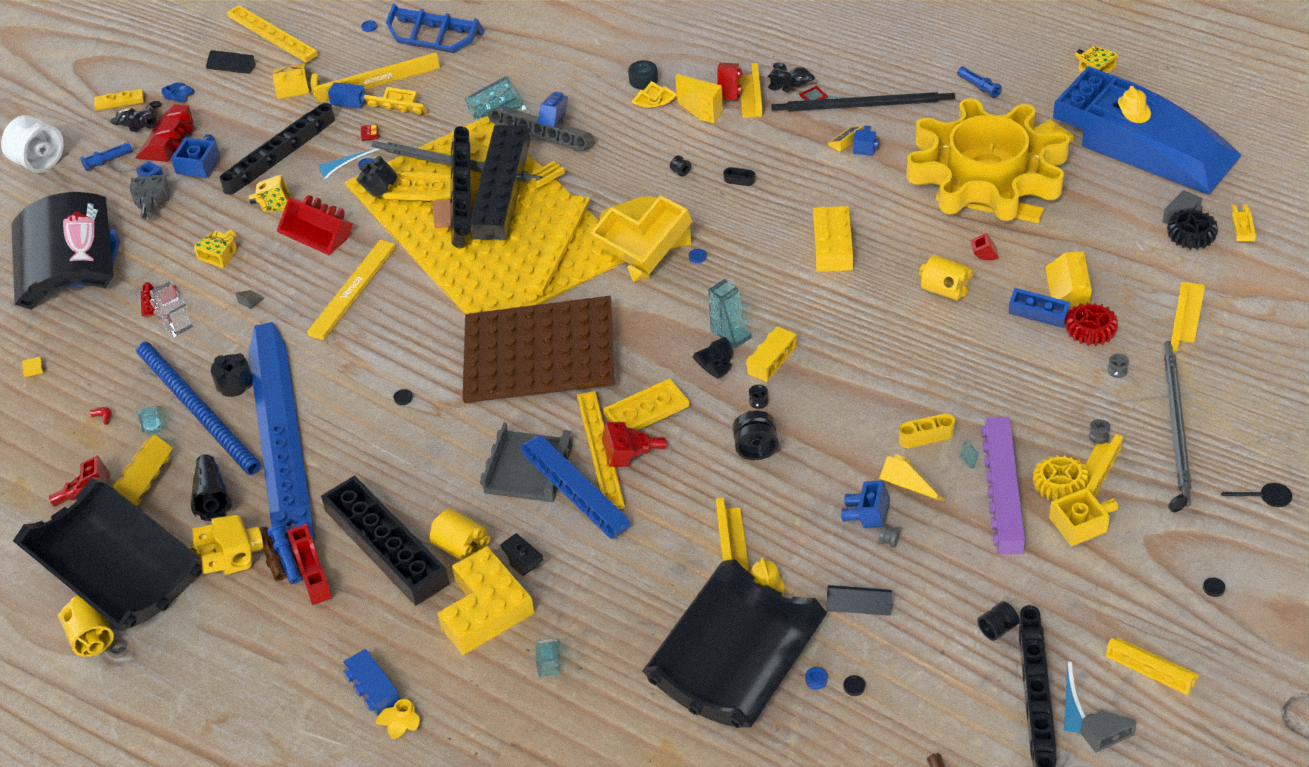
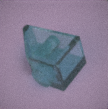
(150, 419)
(548, 656)

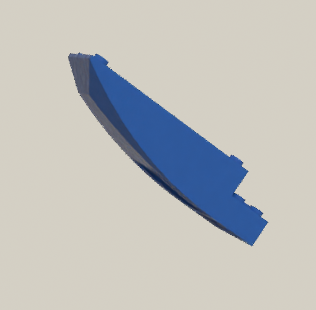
(1167, 144)

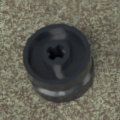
(755, 435)

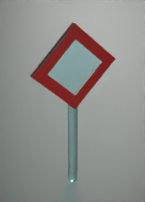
(815, 94)

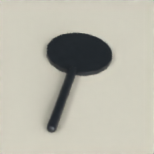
(1272, 494)

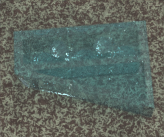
(493, 96)
(726, 313)

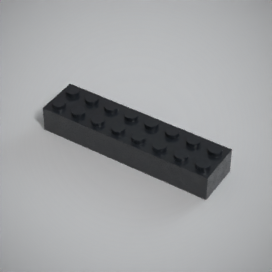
(500, 182)
(385, 540)

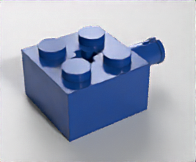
(196, 156)

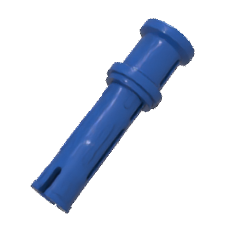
(984, 84)
(98, 158)
(282, 546)

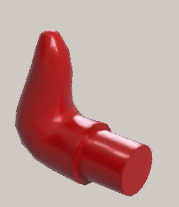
(102, 411)

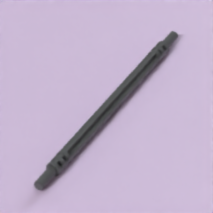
(435, 157)
(1180, 448)

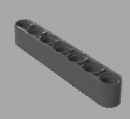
(547, 132)

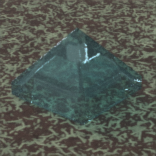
(968, 454)

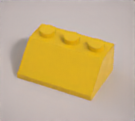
(1069, 278)

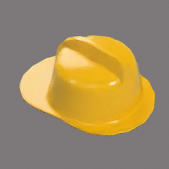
(1134, 105)
(767, 574)

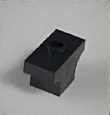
(521, 554)

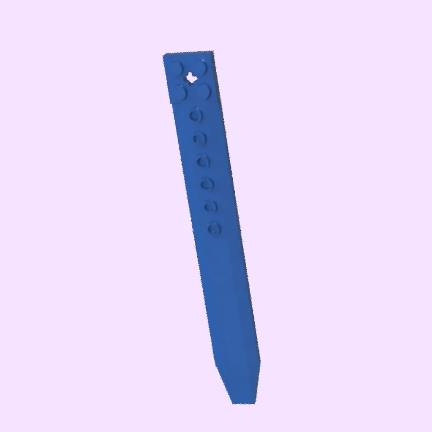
(279, 430)

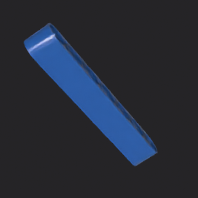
(575, 486)

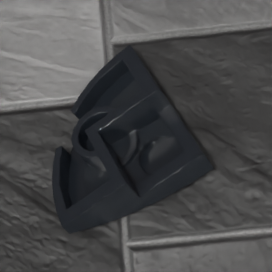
(715, 358)

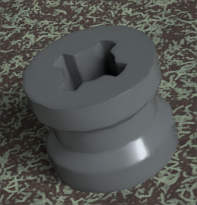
(1118, 365)
(1099, 431)
(889, 535)

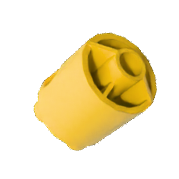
(945, 277)
(458, 534)
(85, 628)

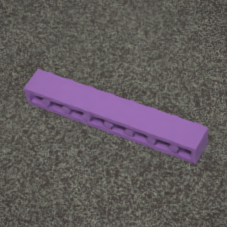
(1003, 486)

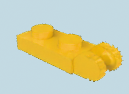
(1243, 223)

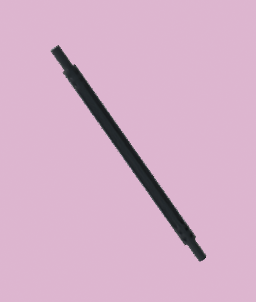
(863, 101)

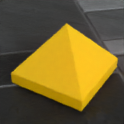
(636, 274)

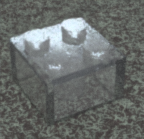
(170, 309)

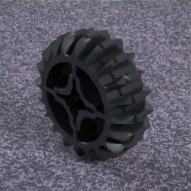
(1192, 229)

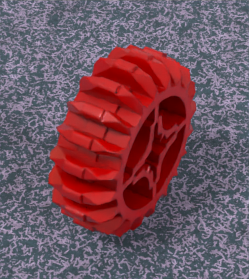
(1091, 324)

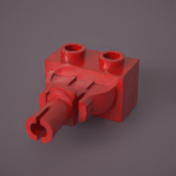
(728, 77)
(626, 443)
(91, 468)

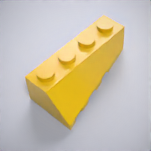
(145, 468)

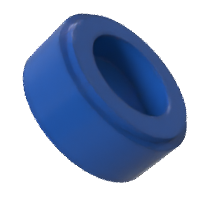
(816, 678)

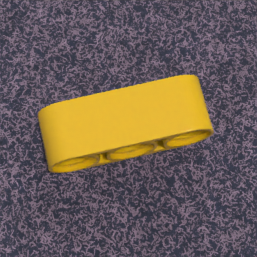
(926, 430)

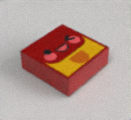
(369, 132)

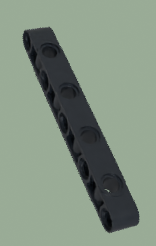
(277, 148)
(460, 187)
(1035, 679)

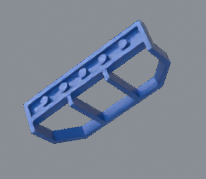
(431, 20)

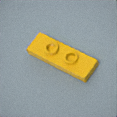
(118, 99)

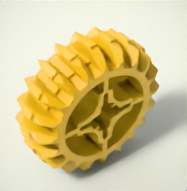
(1060, 474)

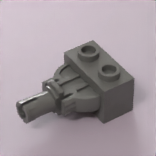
(149, 192)

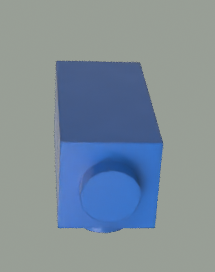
(347, 95)

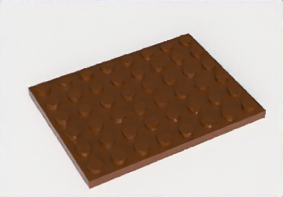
(538, 349)

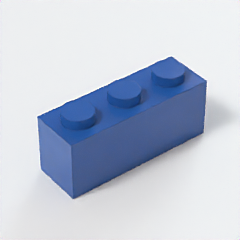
(552, 109)
(1039, 307)
(370, 682)

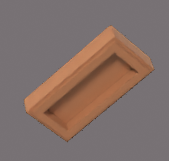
(441, 213)

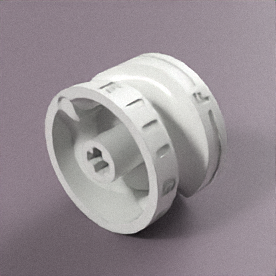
(32, 143)

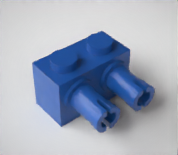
(871, 505)

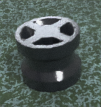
(680, 165)
(758, 396)

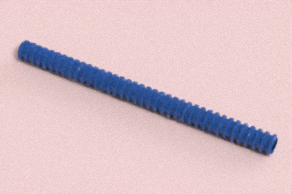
(199, 408)

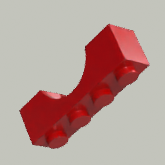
(309, 564)

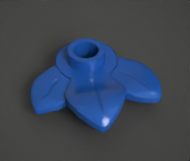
(177, 91)

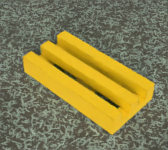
(547, 173)

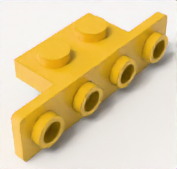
(397, 99)

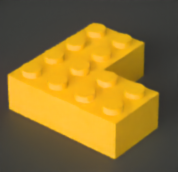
(642, 241)
(491, 605)

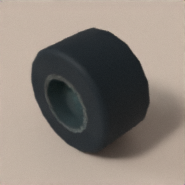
(642, 73)

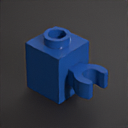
(865, 141)

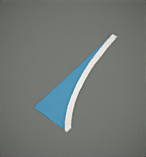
(330, 167)
(1073, 710)

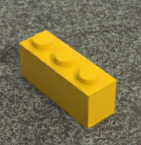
(771, 354)

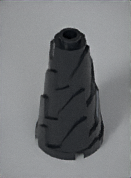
(209, 493)

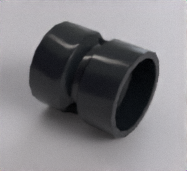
(998, 621)

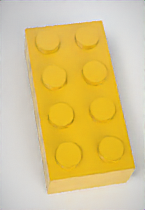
(832, 238)

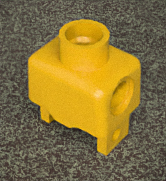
(231, 542)

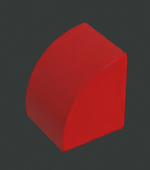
(984, 247)

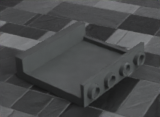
(513, 474)

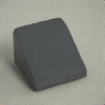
(248, 298)

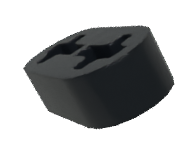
(739, 176)

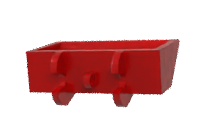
(167, 134)
(314, 224)

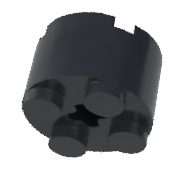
(376, 176)
(231, 374)

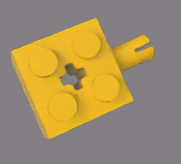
(1081, 516)

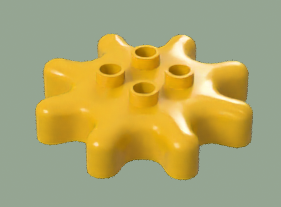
(988, 159)

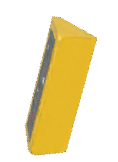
(844, 139)

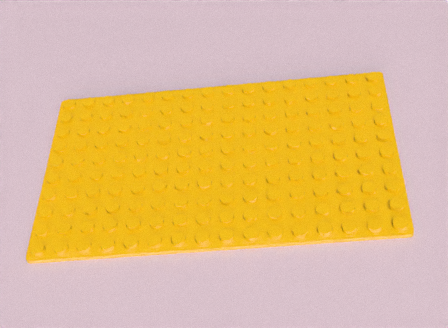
(489, 272)

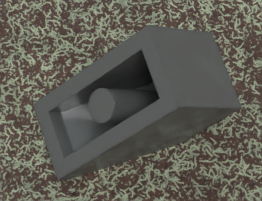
(1183, 201)
(1106, 729)

